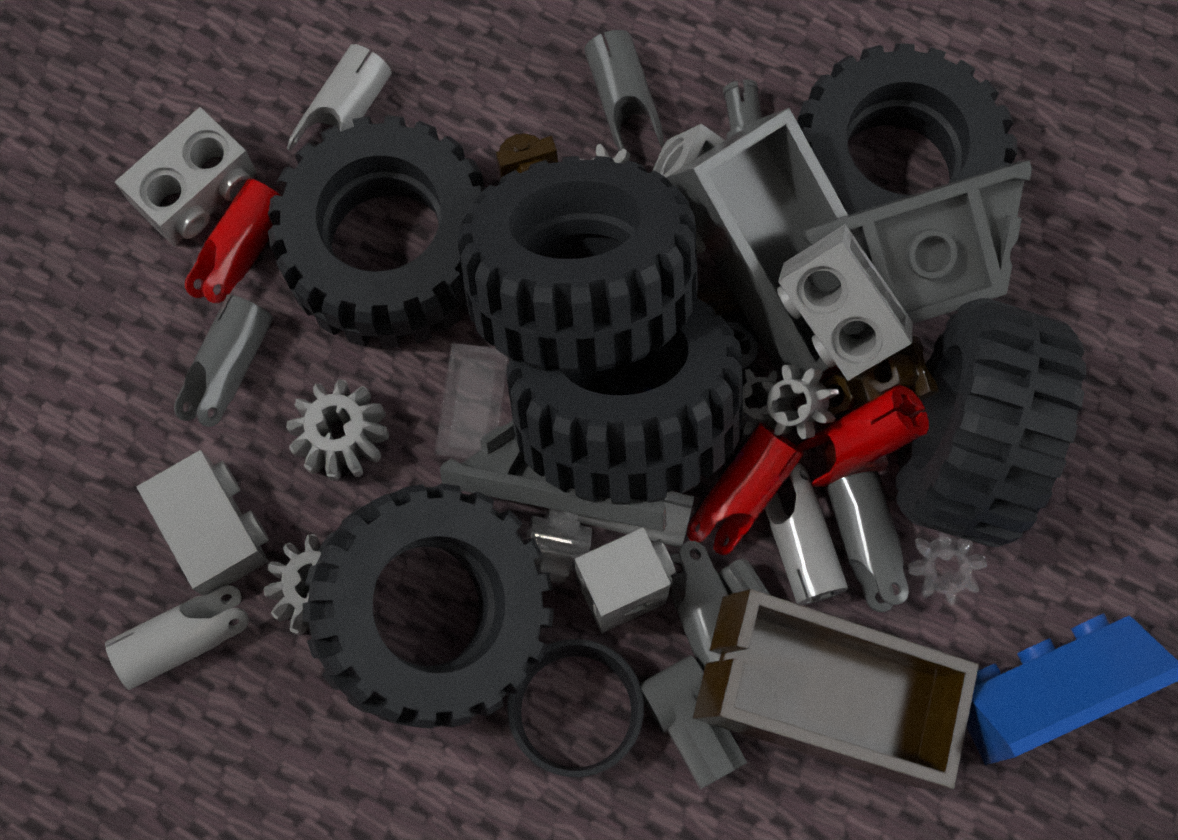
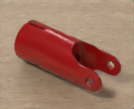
(233, 243)
(871, 432)
(745, 488)

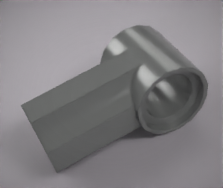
(705, 748)

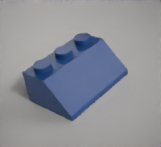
(1066, 686)

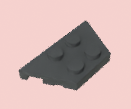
(942, 241)
(502, 473)

